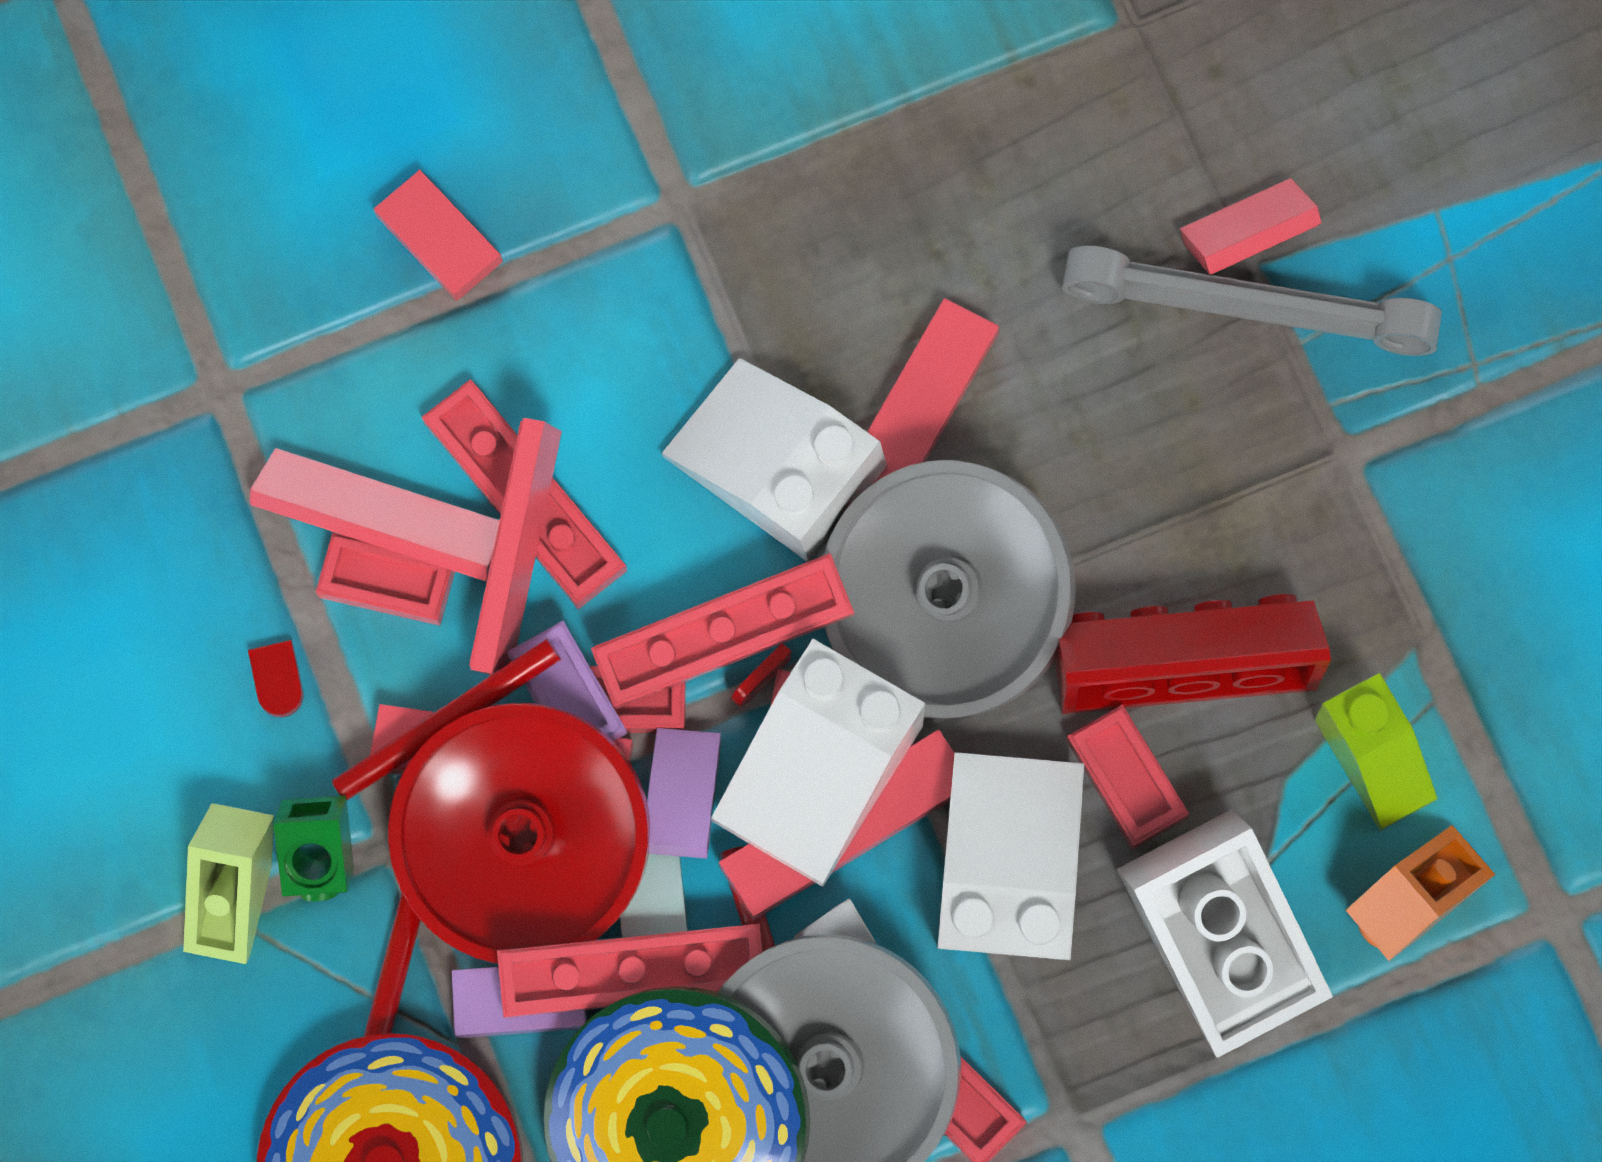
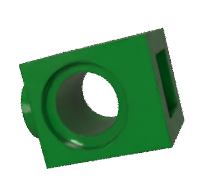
(317, 822)

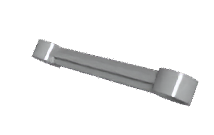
(1394, 324)

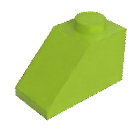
(1377, 751)

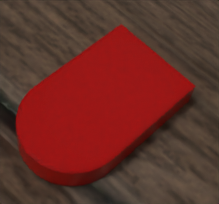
(761, 675)
(277, 678)

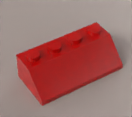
(1191, 654)

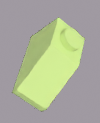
(227, 882)

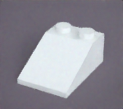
(777, 456)
(819, 762)
(1011, 856)
(1225, 932)

